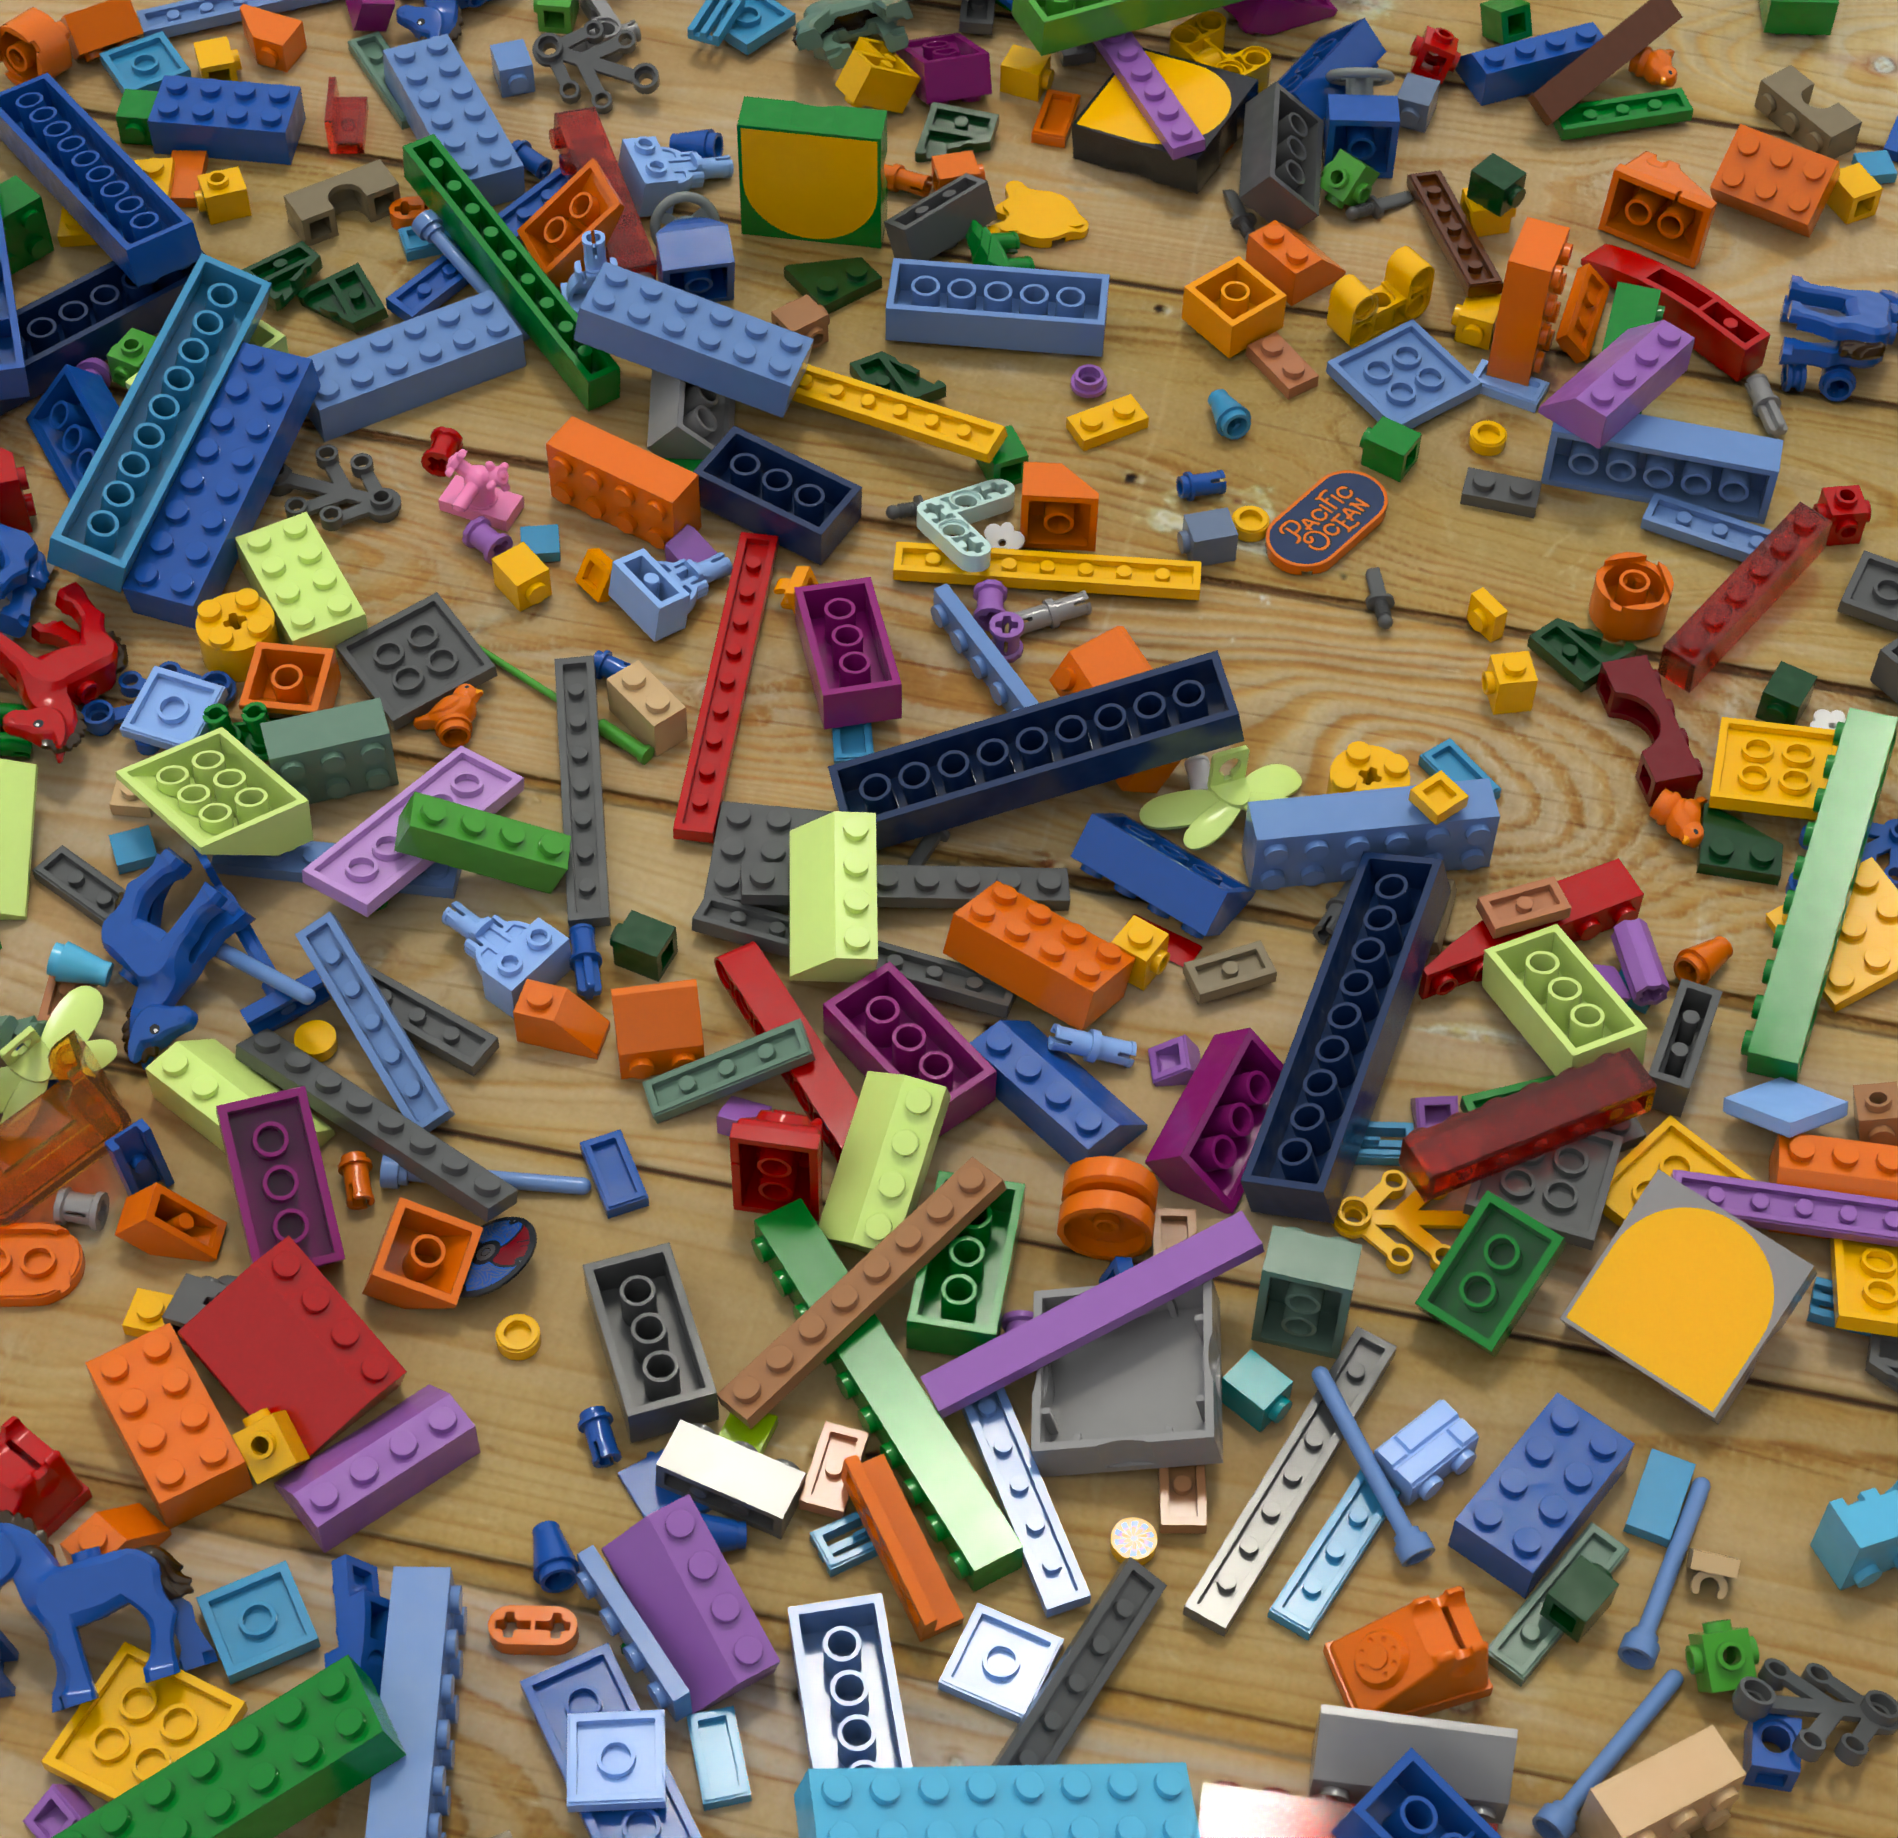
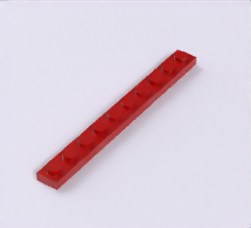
(726, 688)

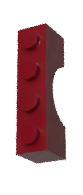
(1634, 693)

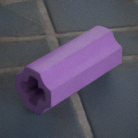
(1640, 962)

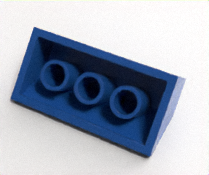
(1343, 48)
(1523, 64)
(72, 422)
(1160, 874)
(1055, 1093)

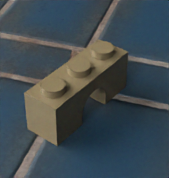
(1786, 100)
(362, 189)

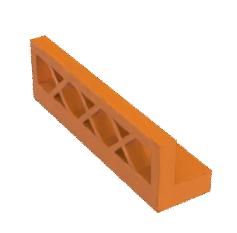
(901, 1546)

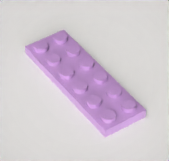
(364, 867)

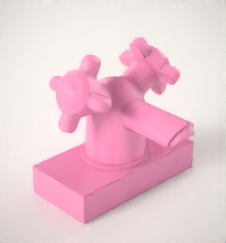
(476, 492)

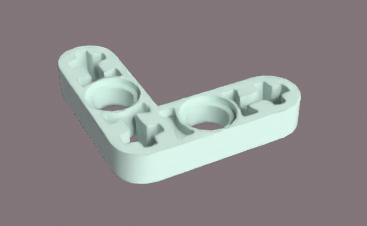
(985, 501)

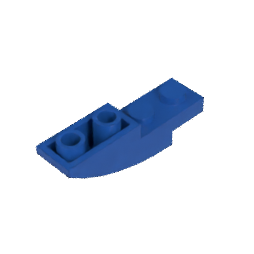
(359, 1616)

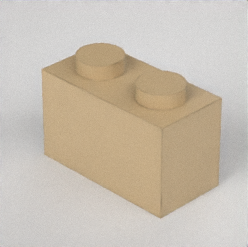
(647, 707)

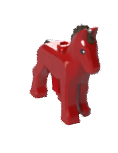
(64, 678)

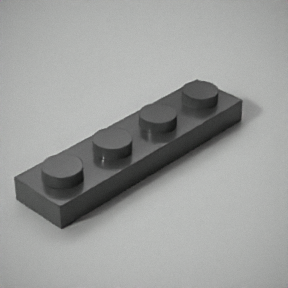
(437, 1027)

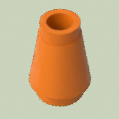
(1702, 960)

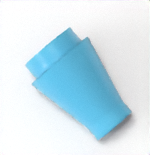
(76, 965)

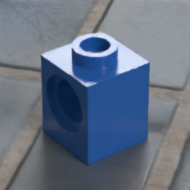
(1766, 1767)

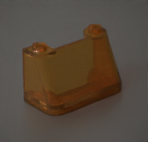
(58, 1130)

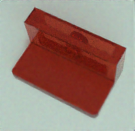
(345, 121)

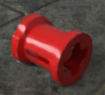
(443, 445)

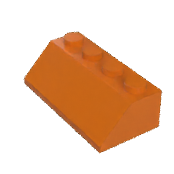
(1100, 662)
(1835, 1166)

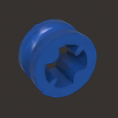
(1793, 377)

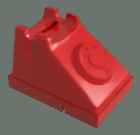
(776, 1161)
(37, 1479)

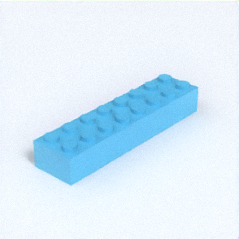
(998, 1802)

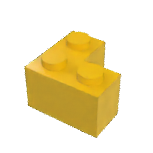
(876, 78)

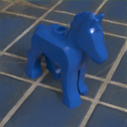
(20, 573)

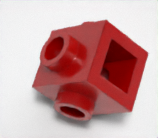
(1434, 53)
(1847, 511)

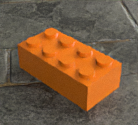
(1529, 301)
(622, 483)
(1039, 955)
(169, 1426)

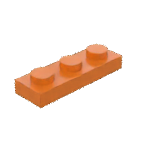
(1582, 313)

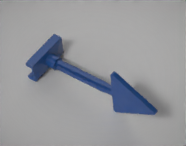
(276, 1007)
(136, 1156)

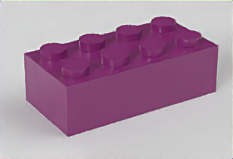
(848, 653)
(895, 1030)
(280, 1175)

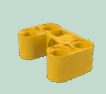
(1203, 40)
(1363, 313)

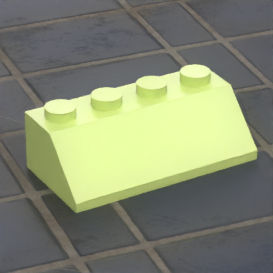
(833, 898)
(203, 1074)
(883, 1159)

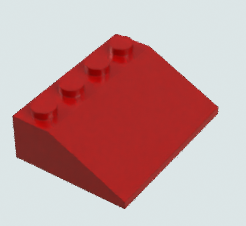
(293, 1345)

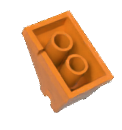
(1658, 209)
(1413, 1659)

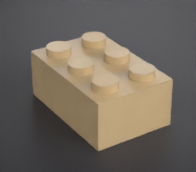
(1667, 1793)

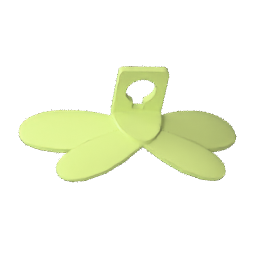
(1214, 810)
(28, 1067)

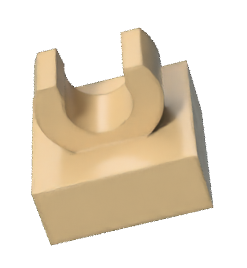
(1713, 1566)

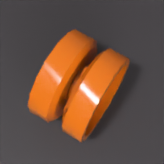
(1108, 1208)

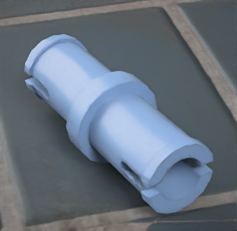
(1092, 1045)

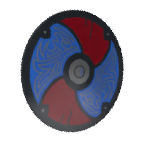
(500, 1255)

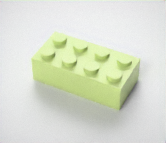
(301, 583)
(1560, 1000)

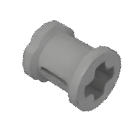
(81, 1208)

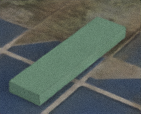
(369, 56)
(728, 1071)
(1530, 1635)

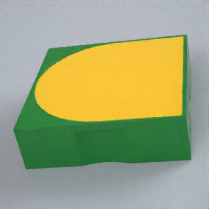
(812, 172)

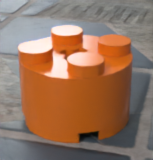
(34, 46)
(1630, 597)

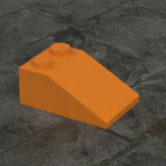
(557, 227)

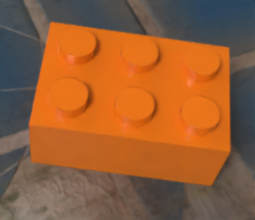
(1775, 180)

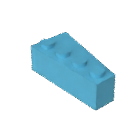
(1859, 1538)

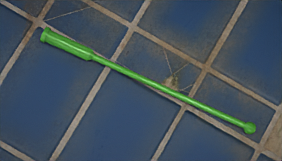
(606, 729)

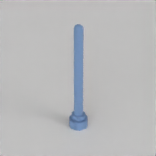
(430, 228)
(266, 974)
(394, 1175)
(1411, 1543)
(1640, 1645)
(1559, 1817)

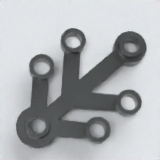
(592, 62)
(378, 502)
(1874, 1711)

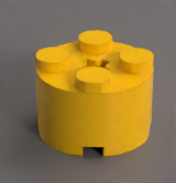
(231, 628)
(1367, 768)

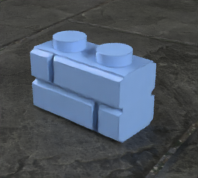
(1427, 1452)

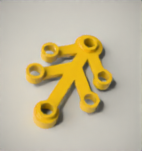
(1405, 1218)

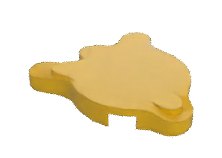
(1038, 216)

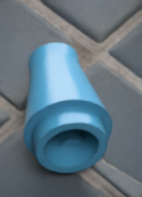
(1229, 415)

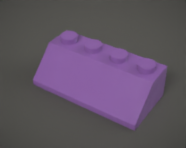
(1620, 382)
(380, 1466)
(691, 1603)

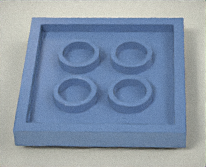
(1404, 376)

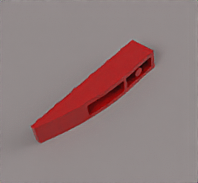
(1719, 329)
(1598, 903)

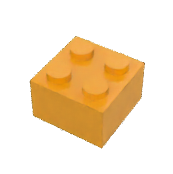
(1233, 306)

